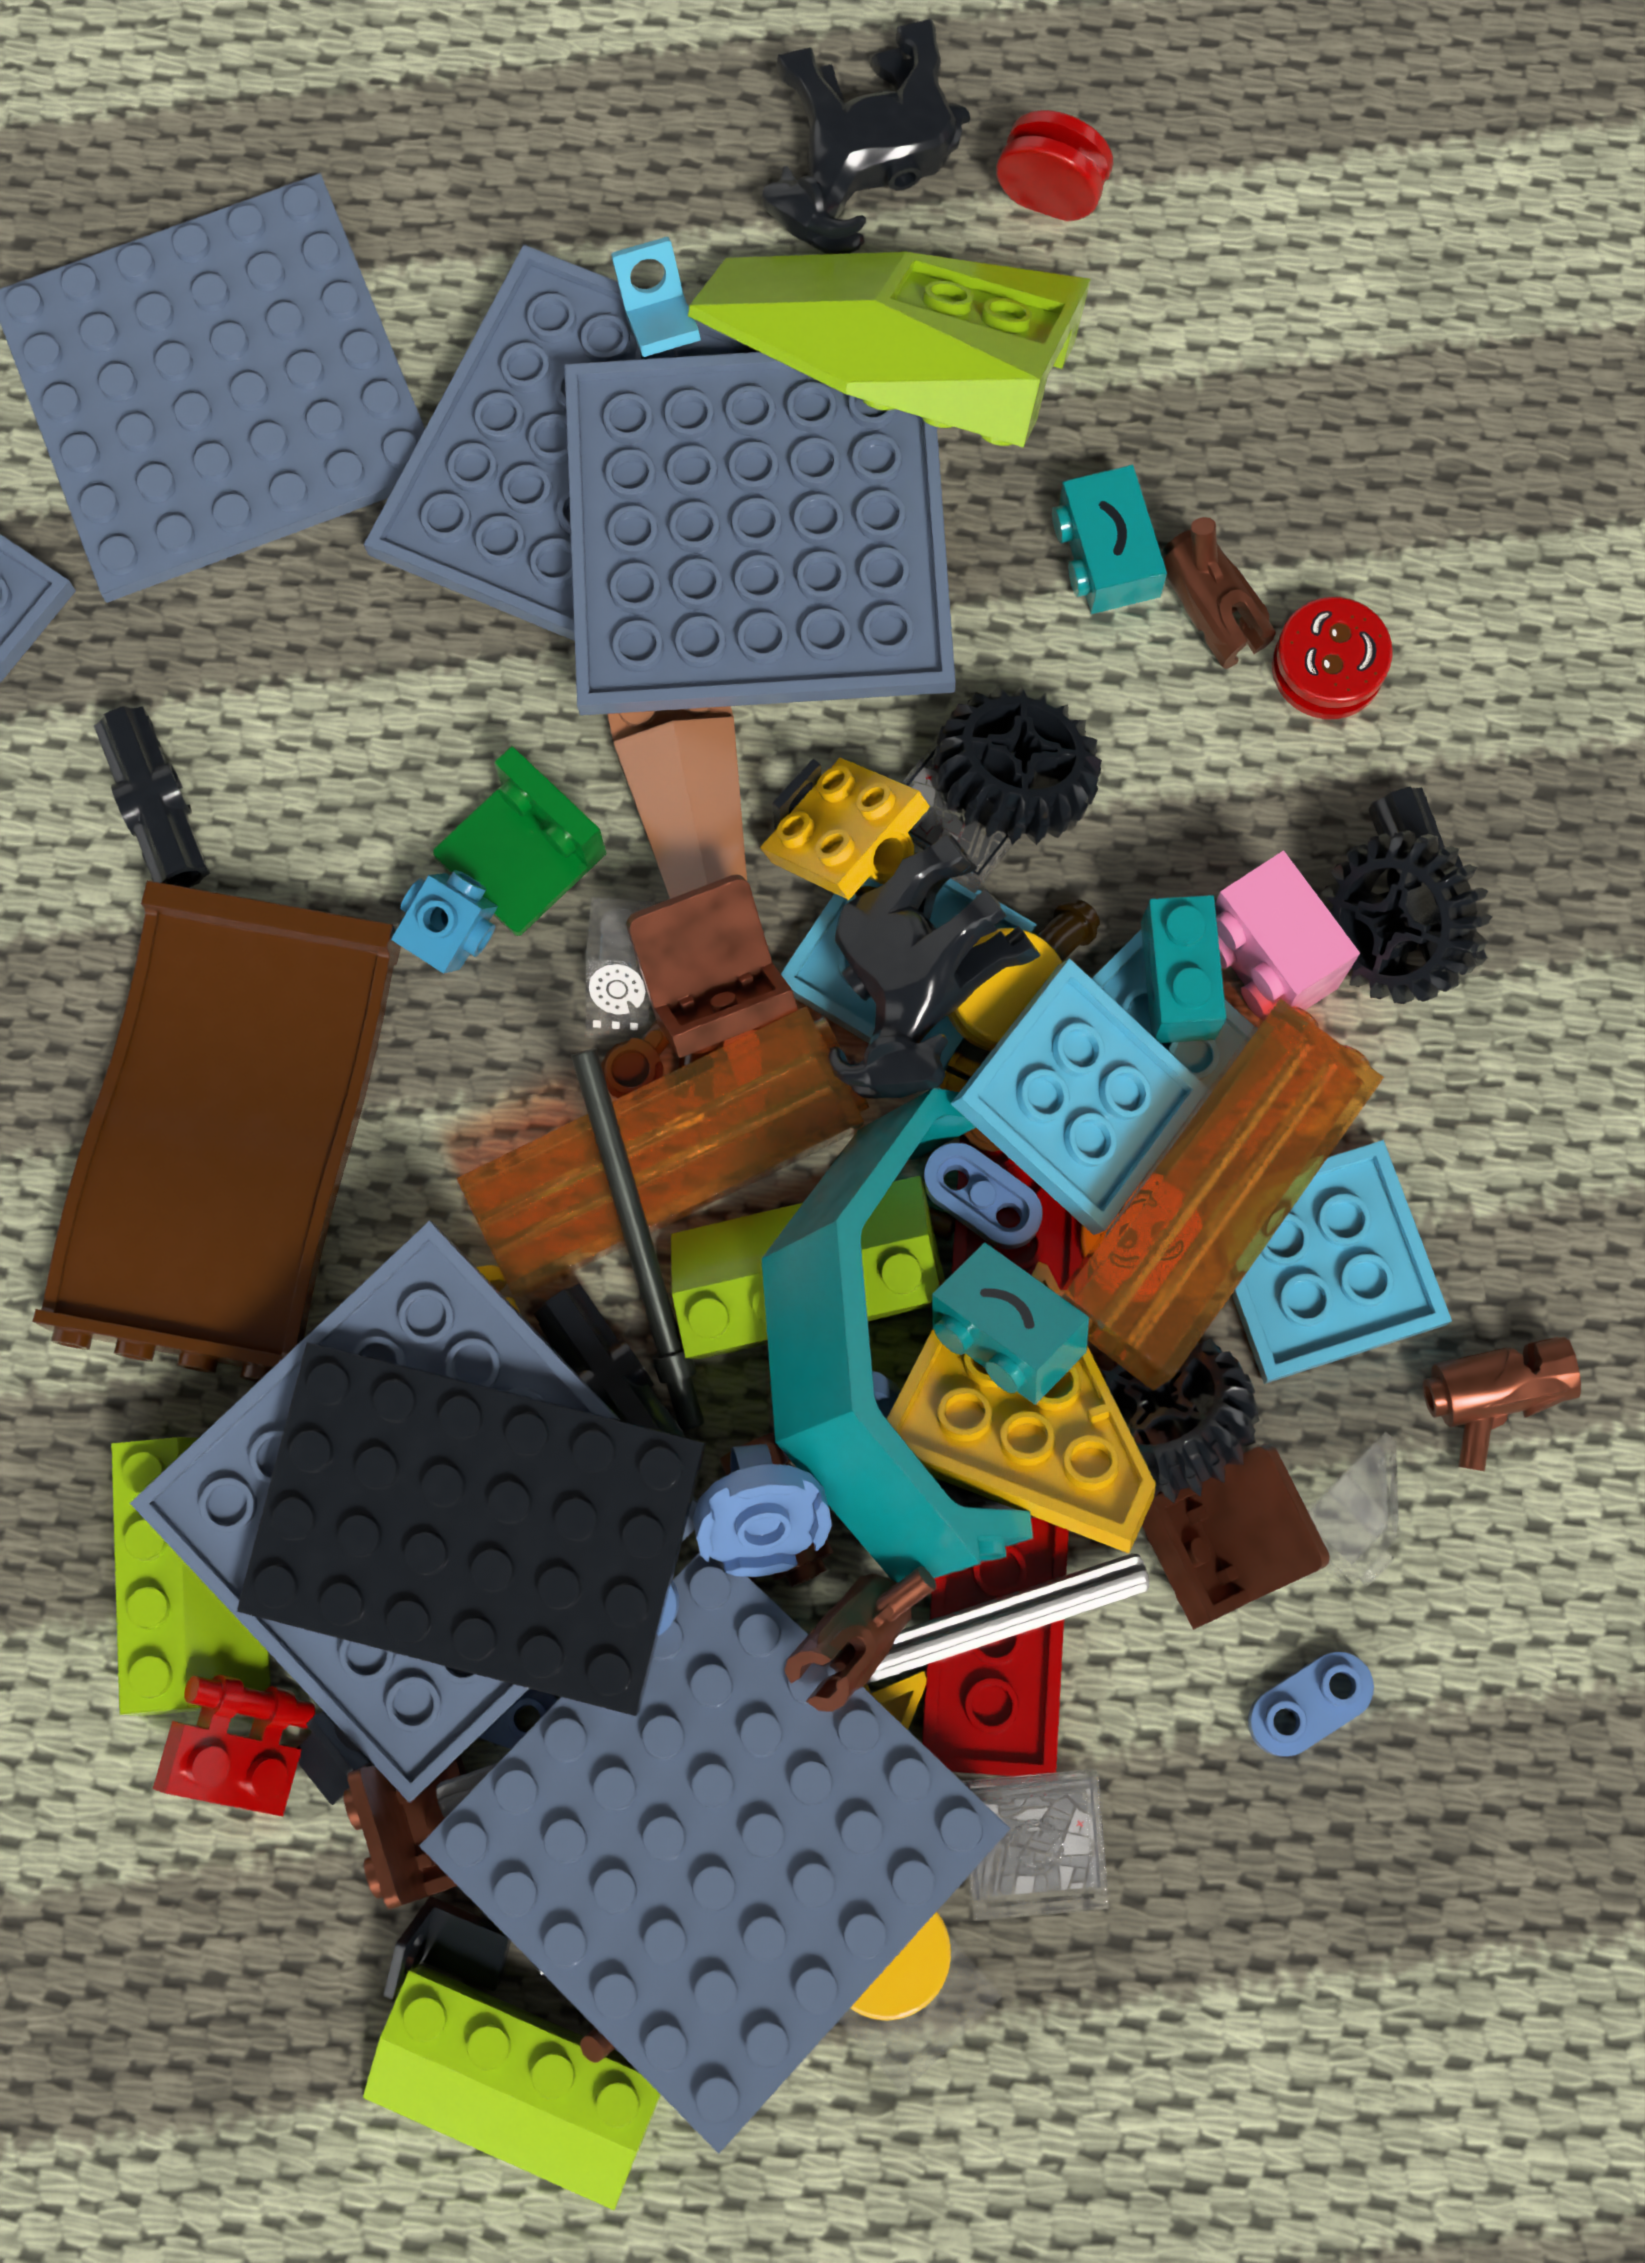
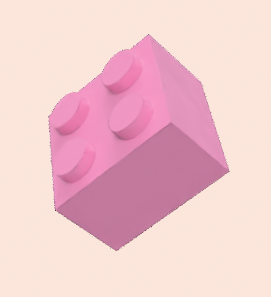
(1281, 938)

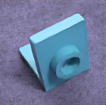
(658, 313)

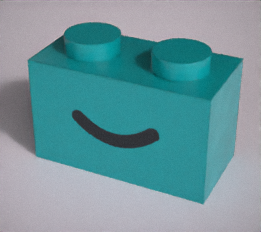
(1110, 540)
(1183, 969)
(1009, 1324)

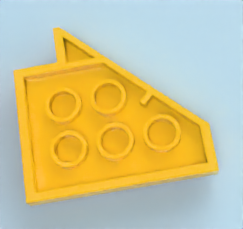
(1058, 1459)

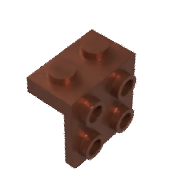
(708, 966)
(1235, 1537)
(393, 1834)

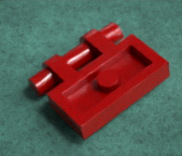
(227, 1767)

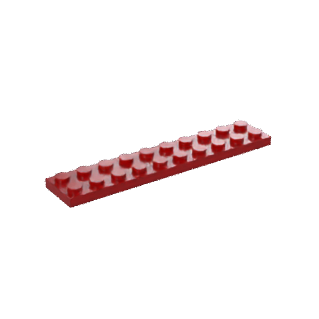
(1001, 1701)

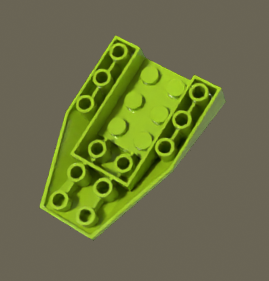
(906, 331)

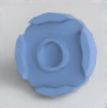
(760, 1515)

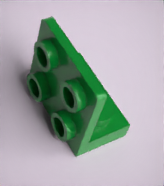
(523, 844)

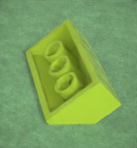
(721, 1274)
(164, 1612)
(511, 2086)

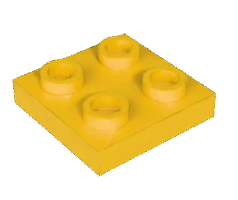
(848, 829)

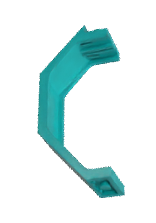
(824, 1368)

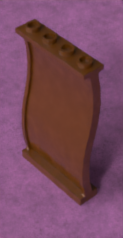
(220, 1132)

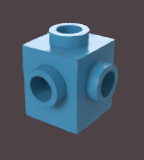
(445, 920)

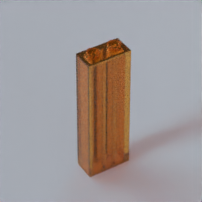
(687, 1146)
(1219, 1193)

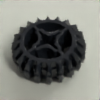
(1016, 765)
(1376, 923)
(1171, 1423)

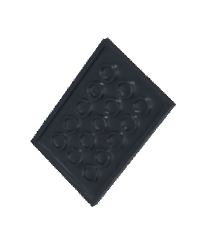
(472, 1528)

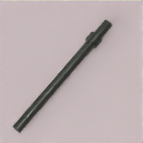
(670, 1357)

